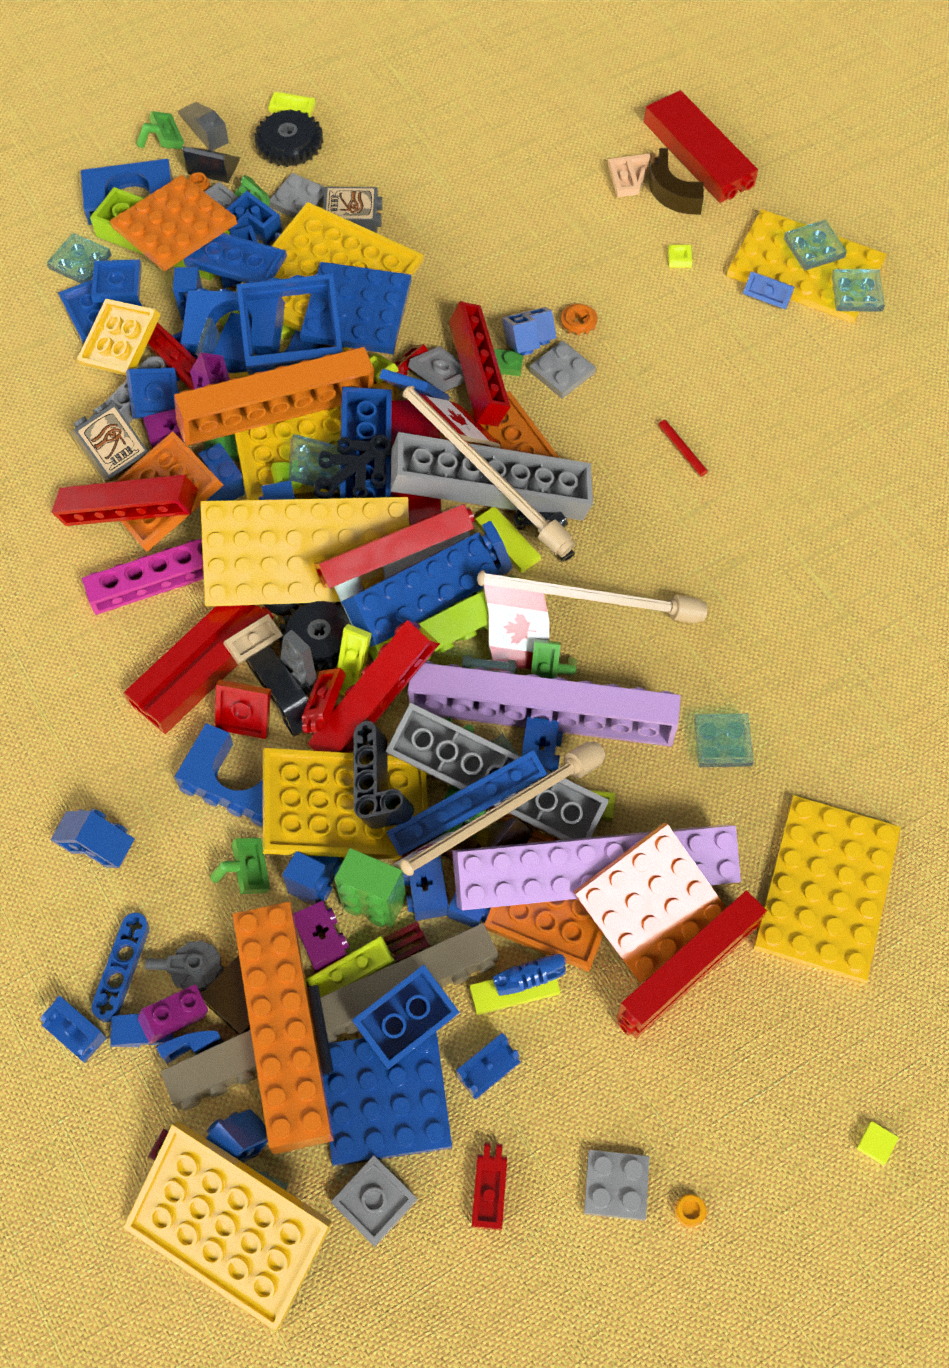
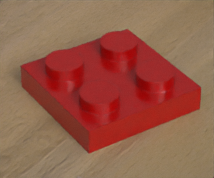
(242, 709)

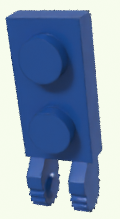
(496, 548)

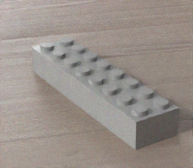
(442, 471)
(465, 758)

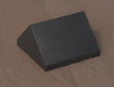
(211, 163)

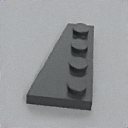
(298, 661)

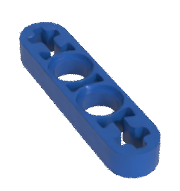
(123, 967)

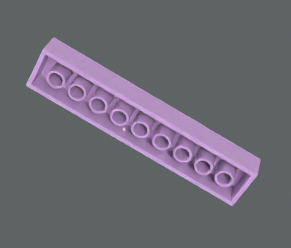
(577, 706)
(556, 868)

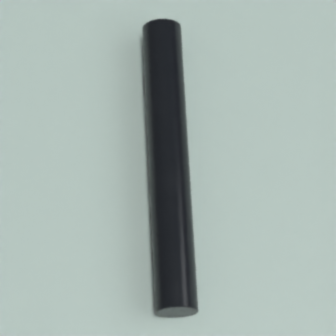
(320, 1030)

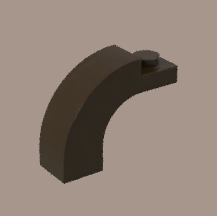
(672, 192)

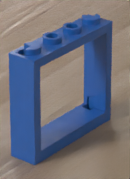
(279, 288)

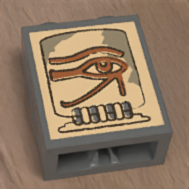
(356, 205)
(108, 440)

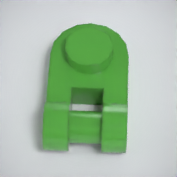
(249, 184)

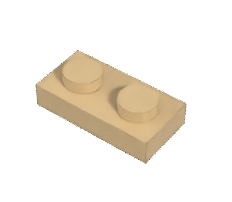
(253, 639)

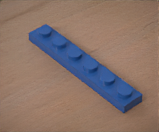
(467, 803)

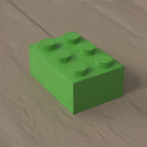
(370, 888)

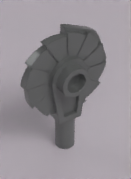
(191, 965)

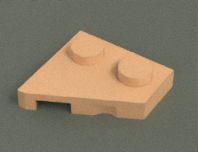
(628, 173)

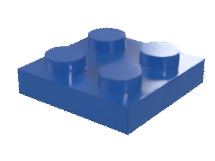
(116, 280)
(151, 391)

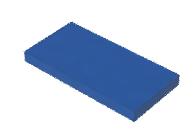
(237, 259)
(402, 382)

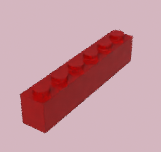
(479, 364)
(125, 500)
(376, 688)

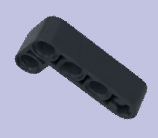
(284, 689)
(370, 746)

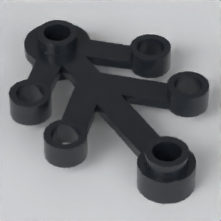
(354, 465)

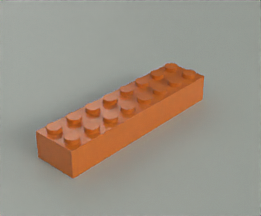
(270, 396)
(282, 1029)

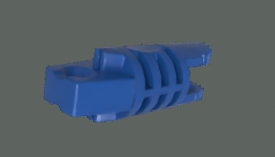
(529, 975)

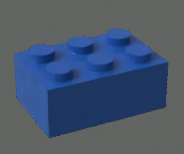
(405, 1017)

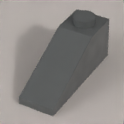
(205, 125)

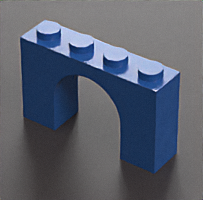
(100, 181)
(266, 318)
(232, 349)
(200, 776)

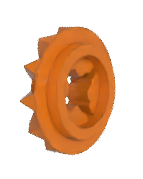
(582, 312)

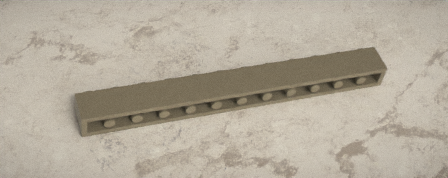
(234, 1059)

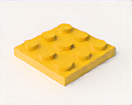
(118, 337)

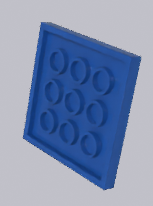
(367, 304)
(382, 1108)

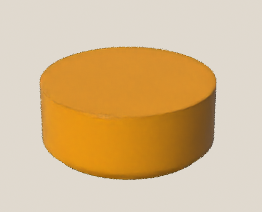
(690, 1210)

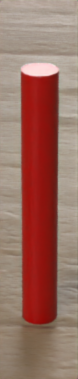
(683, 448)

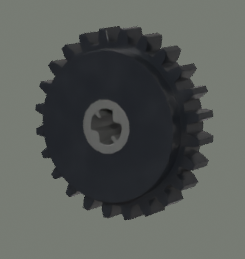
(288, 138)
(321, 628)

